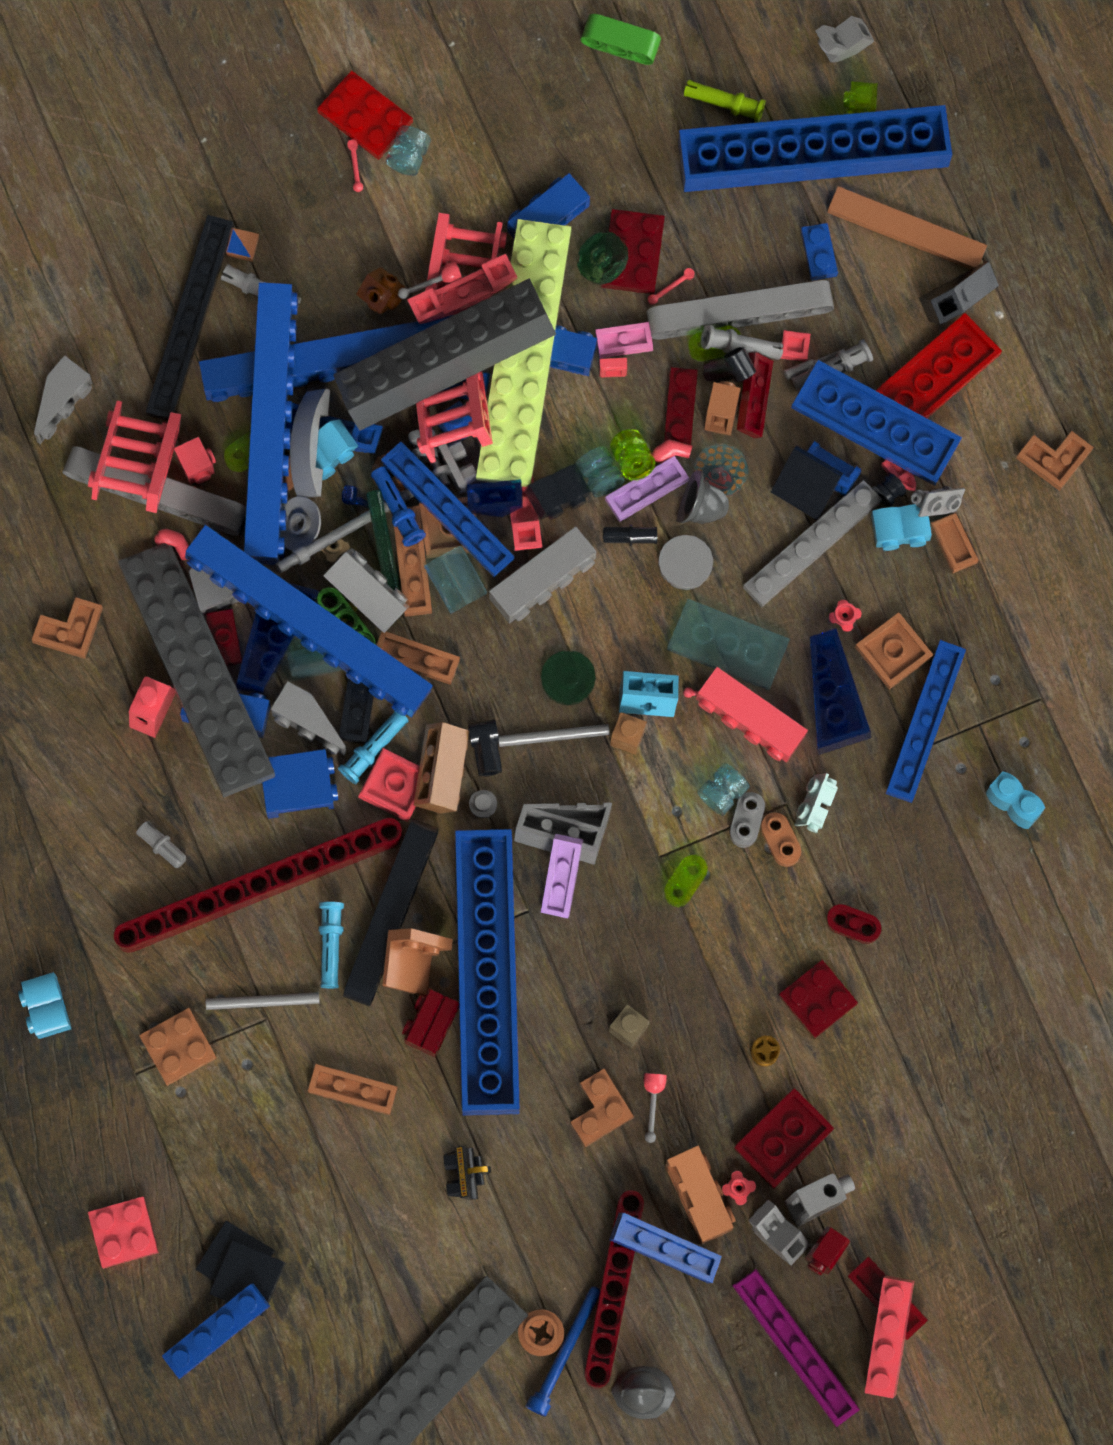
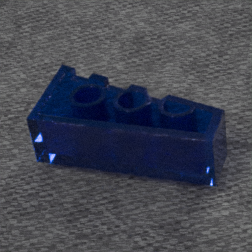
(266, 650)
(836, 699)

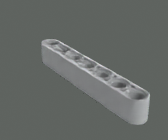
(740, 309)
(175, 499)

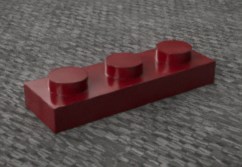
(755, 397)
(681, 405)
(869, 1280)

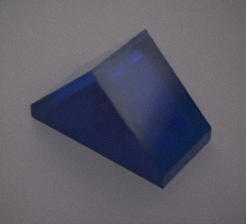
(495, 498)

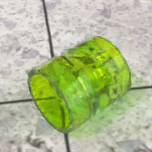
(632, 454)

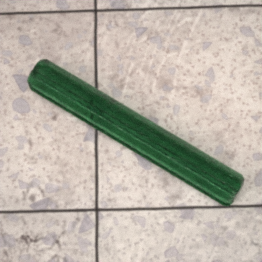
(382, 538)

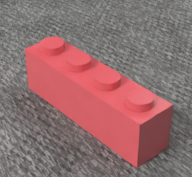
(751, 715)
(889, 1336)

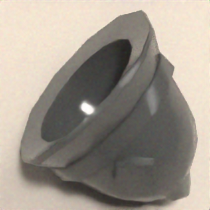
(702, 501)
(643, 1392)

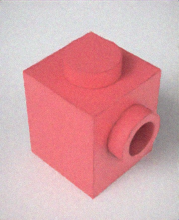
(195, 461)

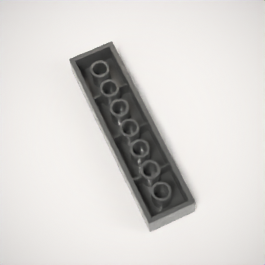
(444, 354)

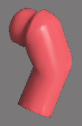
(669, 449)
(174, 539)

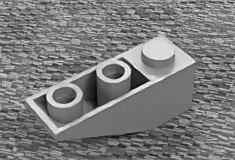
(61, 391)
(301, 711)

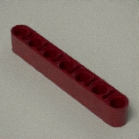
(610, 1303)

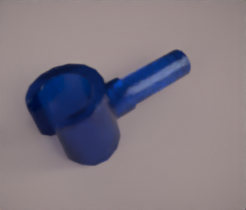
(349, 496)

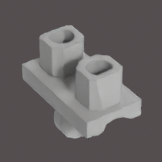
(460, 476)

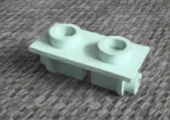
(819, 790)

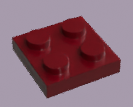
(818, 999)

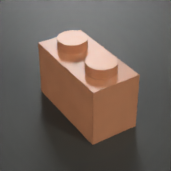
(722, 408)

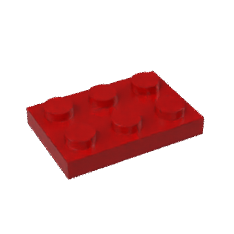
(364, 114)

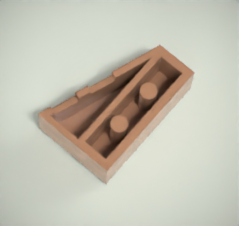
(700, 1194)

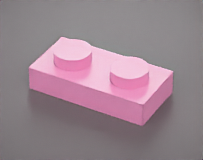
(624, 340)

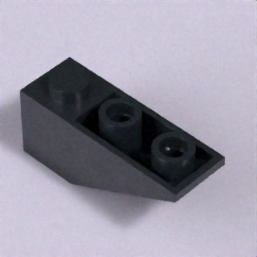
(958, 294)

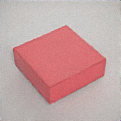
(795, 345)
(613, 367)

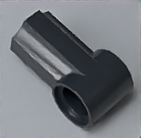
(733, 365)
(484, 741)

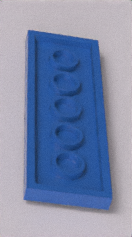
(876, 422)

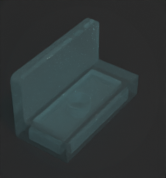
(455, 579)
(308, 664)

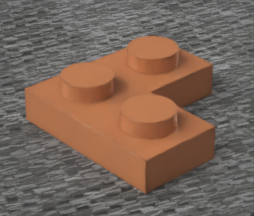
(1052, 465)
(72, 636)
(608, 1111)

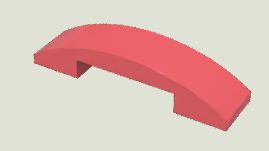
(464, 292)
(525, 525)

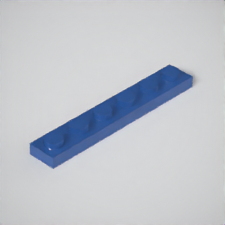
(447, 509)
(925, 721)

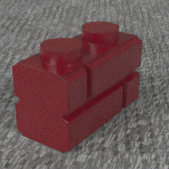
(431, 1022)

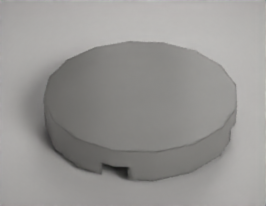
(685, 562)

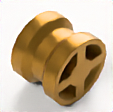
(765, 1045)

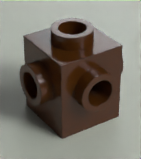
(380, 290)

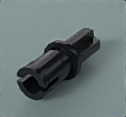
(630, 535)

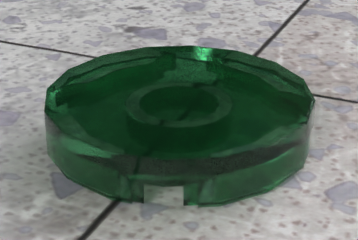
(602, 258)
(568, 678)

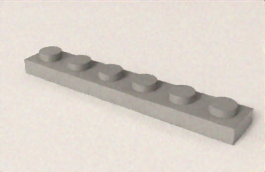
(812, 543)

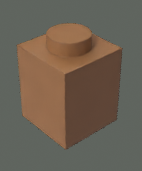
(628, 733)

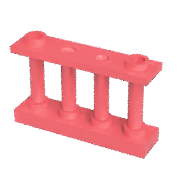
(442, 256)
(475, 408)
(156, 471)

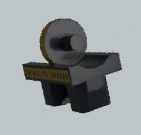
(470, 1173)

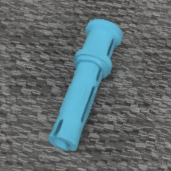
(365, 756)
(330, 931)

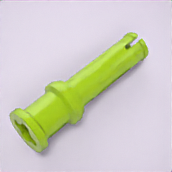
(736, 103)

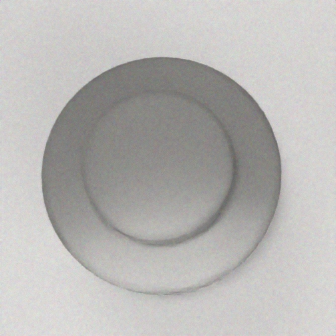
(483, 804)

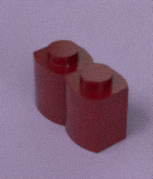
(826, 1251)

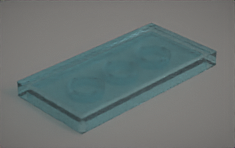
(728, 644)

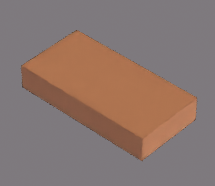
(954, 542)

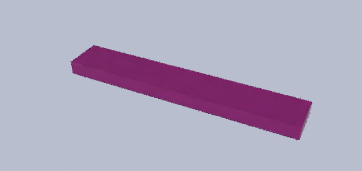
(796, 1348)

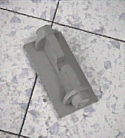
(938, 501)

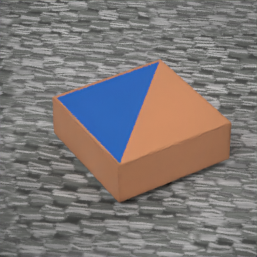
(242, 244)

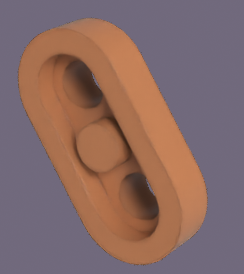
(781, 838)

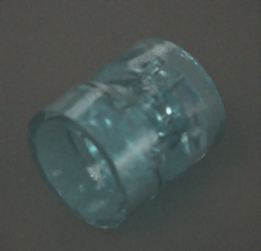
(407, 151)
(598, 468)
(723, 789)

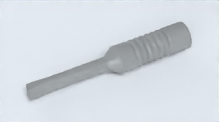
(805, 366)

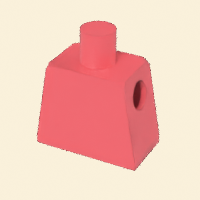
(151, 705)

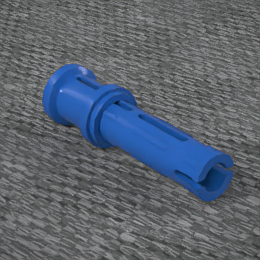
(402, 516)

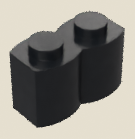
(557, 492)

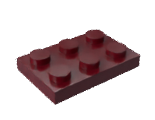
(643, 239)
(784, 1138)

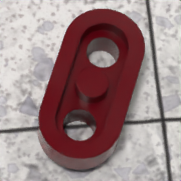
(853, 923)

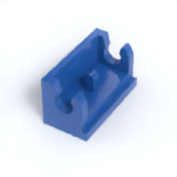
(850, 473)

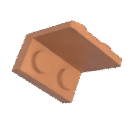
(410, 958)

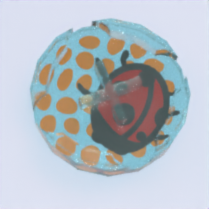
(723, 467)

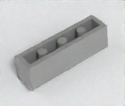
(543, 575)

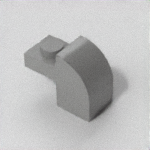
(845, 39)
(778, 1233)

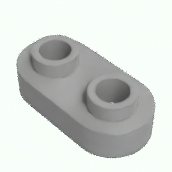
(747, 819)

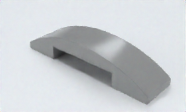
(304, 442)

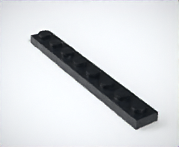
(190, 318)

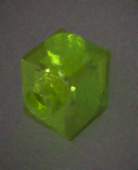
(860, 97)

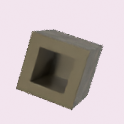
(629, 1026)

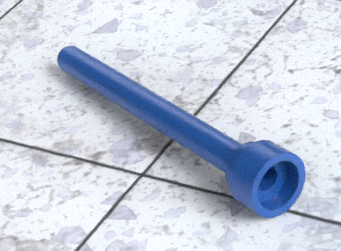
(540, 1401)

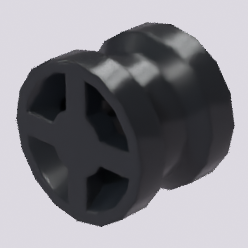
(889, 489)

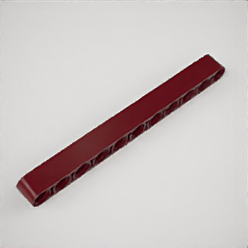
(248, 895)

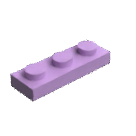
(645, 491)
(561, 876)

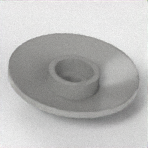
(302, 522)

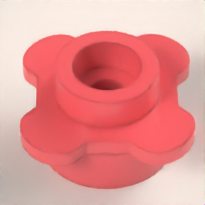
(844, 607)
(738, 1180)

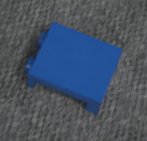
(300, 783)

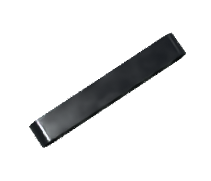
(391, 911)

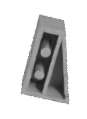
(367, 589)
(542, 821)

